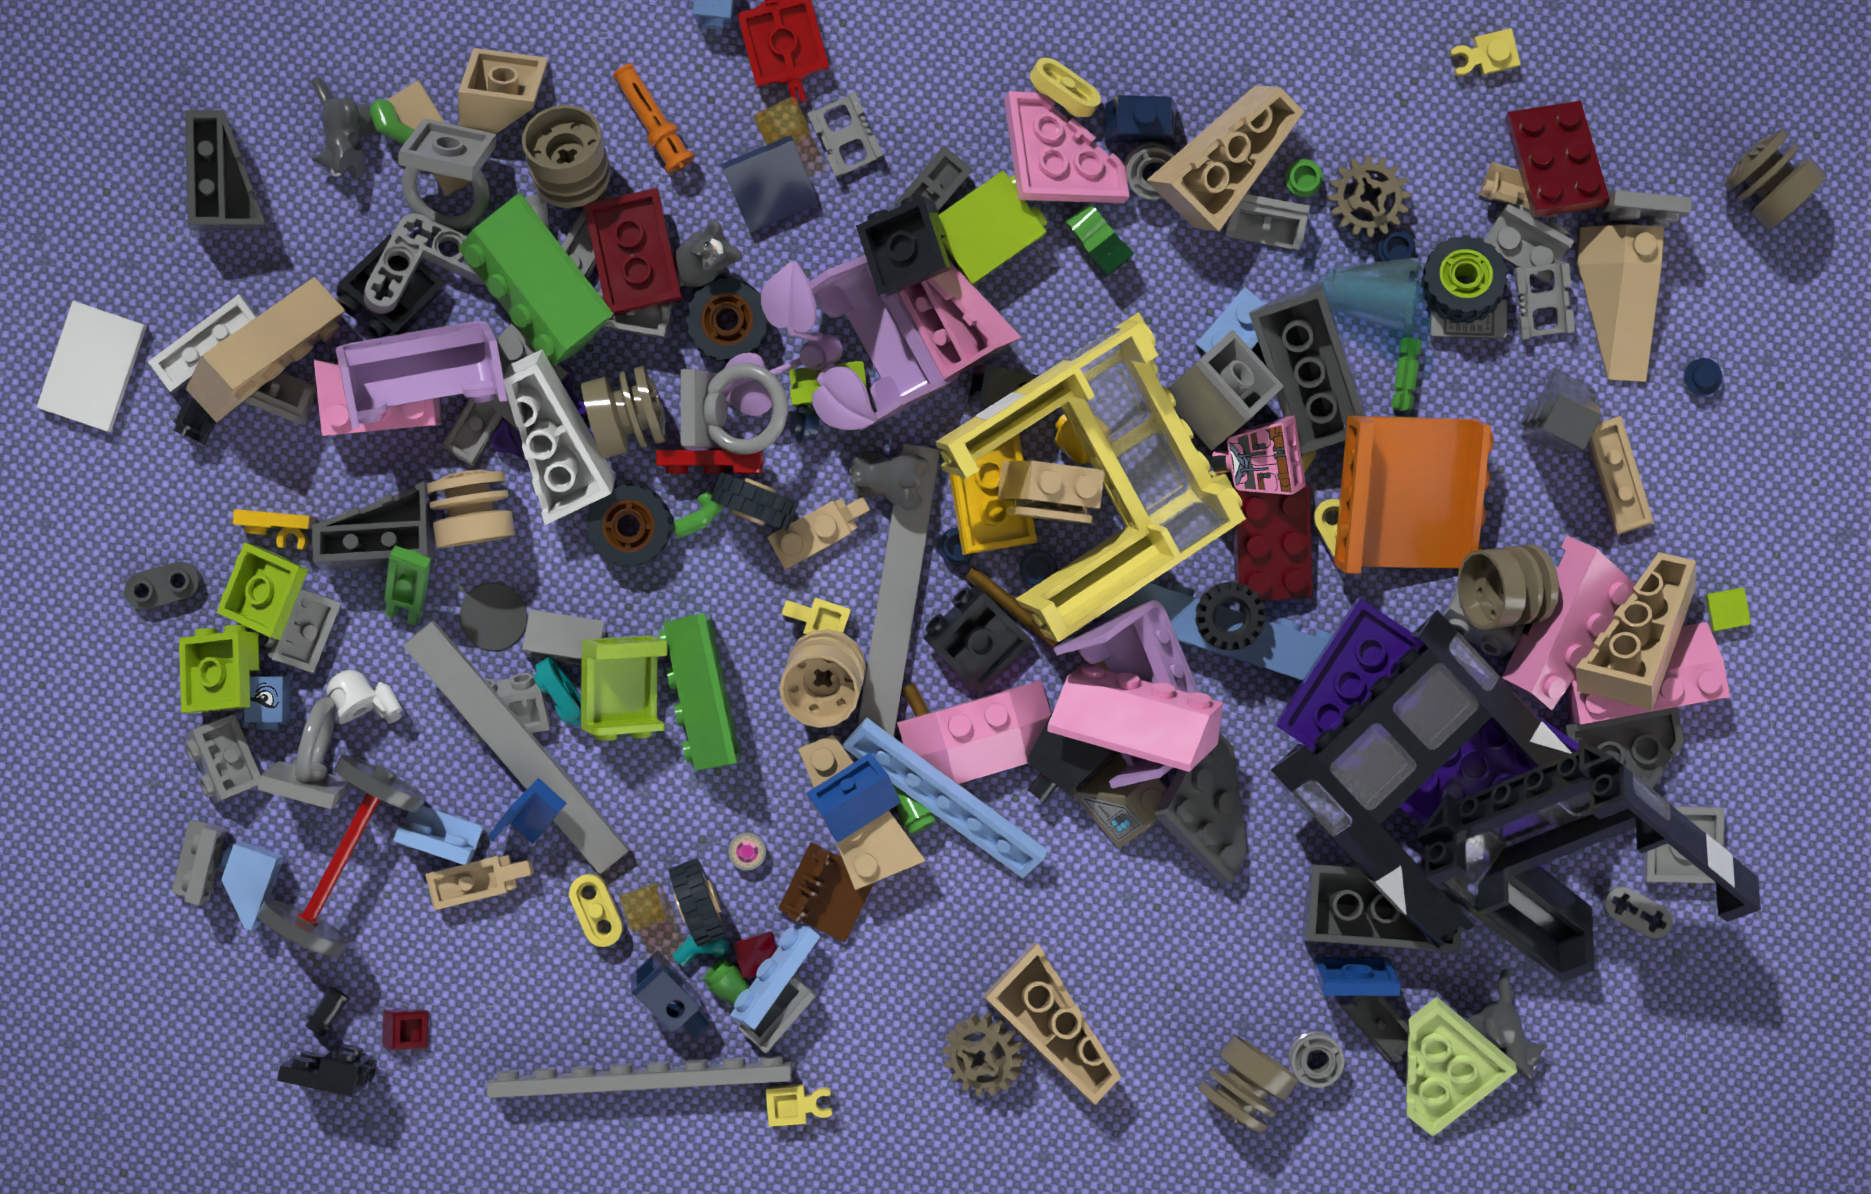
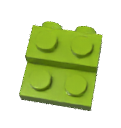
(262, 590)
(217, 669)

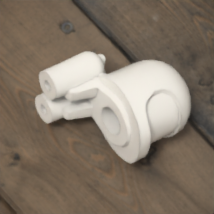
(355, 697)

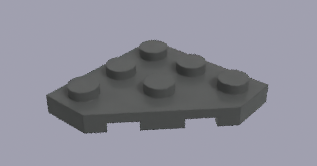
(1637, 741)
(1206, 812)

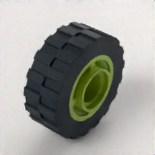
(1468, 258)

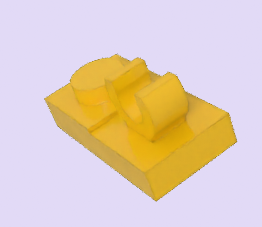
(258, 522)

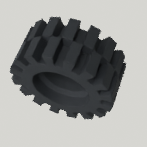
(1252, 624)

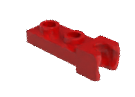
(711, 460)

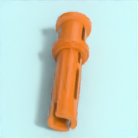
(661, 133)

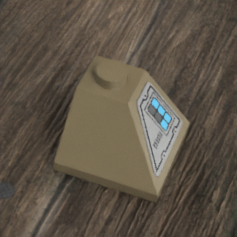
(1121, 810)

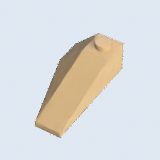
(1621, 286)

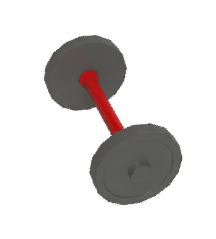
(304, 926)

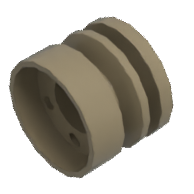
(566, 156)
(1774, 179)
(624, 412)
(1508, 586)
(1247, 1084)

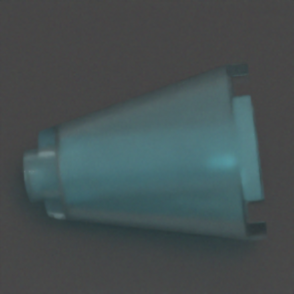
(1377, 292)

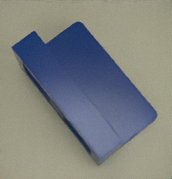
(854, 797)
(531, 812)

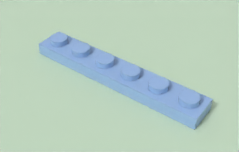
(947, 799)

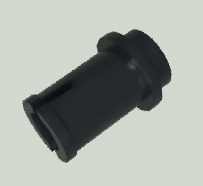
(327, 1011)

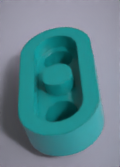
(553, 679)

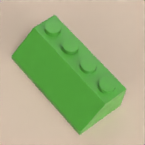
(535, 280)
(701, 692)

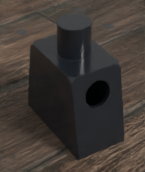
(993, 383)
(1064, 763)

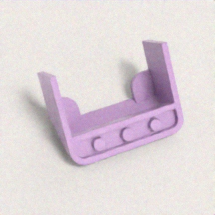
(886, 334)
(420, 368)
(1139, 644)

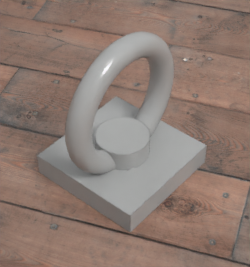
(447, 152)
(706, 409)
(307, 776)

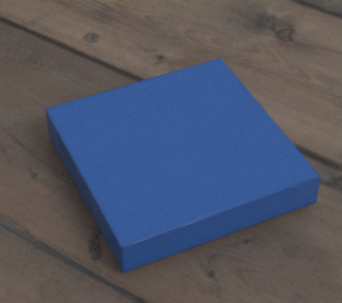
(1356, 976)

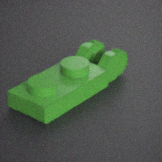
(406, 583)

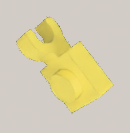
(818, 617)

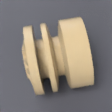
(470, 509)
(811, 690)

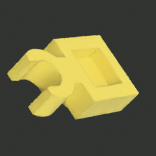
(1491, 53)
(789, 1104)

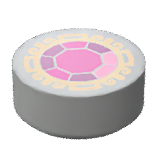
(747, 851)

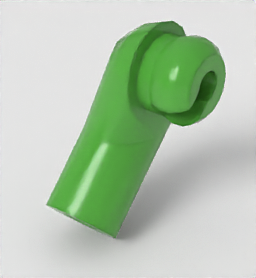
(387, 121)
(698, 519)

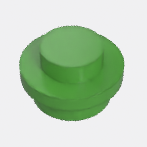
(1303, 178)

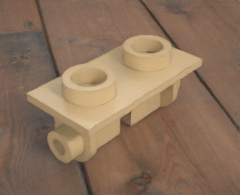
(1504, 185)

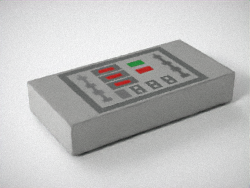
(1491, 327)

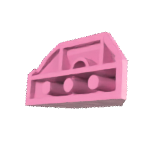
(980, 733)

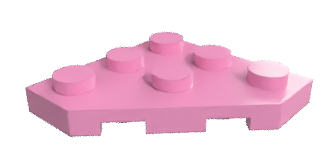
(1058, 156)

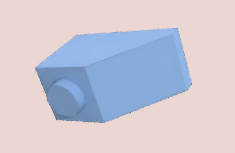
(249, 879)

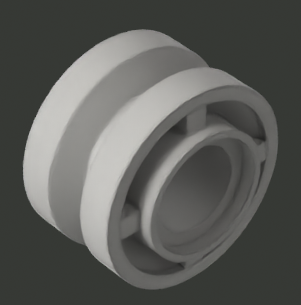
(1138, 158)
(1323, 1075)

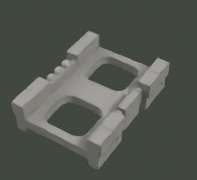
(855, 131)
(1557, 298)

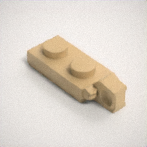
(817, 531)
(475, 880)

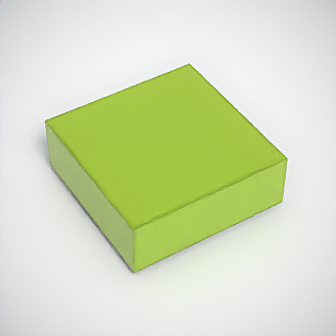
(1727, 609)

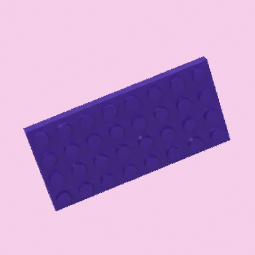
(1353, 659)

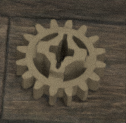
(1375, 213)
(967, 1053)

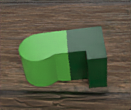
(1098, 240)

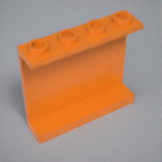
(1411, 492)

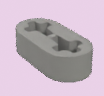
(1641, 904)

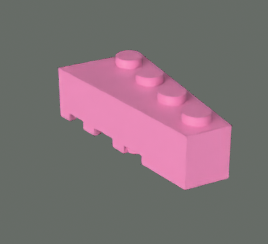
(1587, 600)

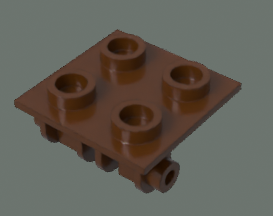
(824, 894)

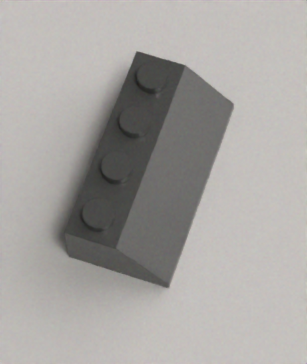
(1311, 363)
(1351, 910)

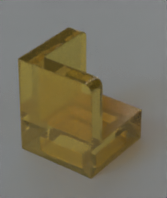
(782, 121)
(645, 906)

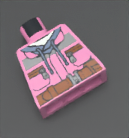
(1264, 458)

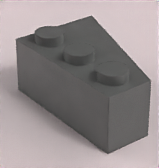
(216, 176)
(1563, 415)
(370, 533)

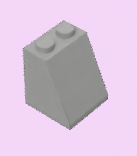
(1223, 390)

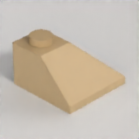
(498, 88)

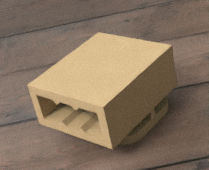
(1051, 490)

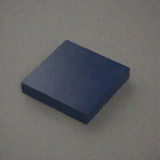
(770, 183)

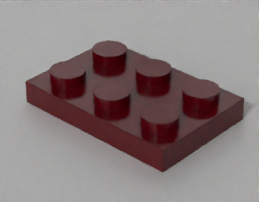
(1557, 159)
(633, 251)
(1274, 544)

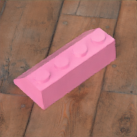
(1692, 677)
(1137, 717)

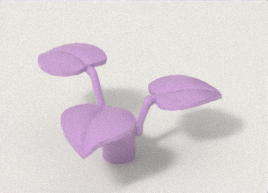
(842, 395)

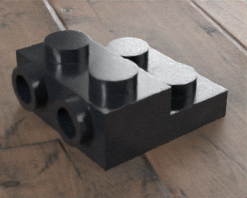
(904, 245)
(417, 296)
(976, 638)
(338, 1072)

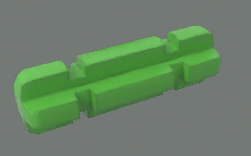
(1406, 374)

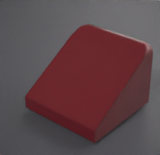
(753, 952)
(405, 1029)

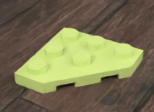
(1448, 1067)

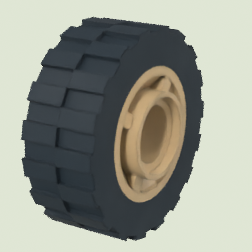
(754, 501)
(697, 902)

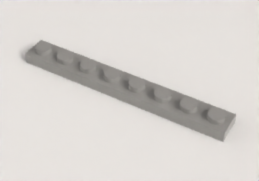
(656, 1076)

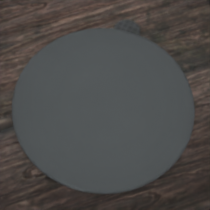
(493, 616)

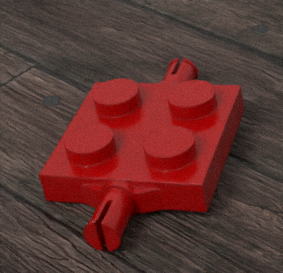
(783, 43)

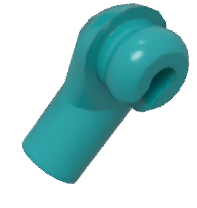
(689, 950)

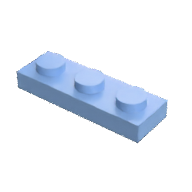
(774, 975)

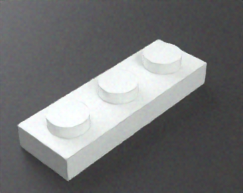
(180, 359)

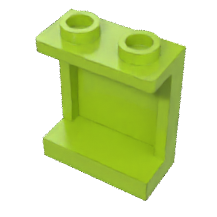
(990, 227)
(620, 686)

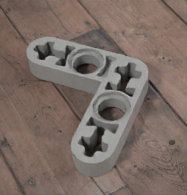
(414, 251)

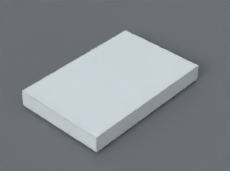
(91, 366)

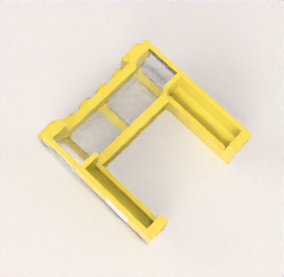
(1148, 465)

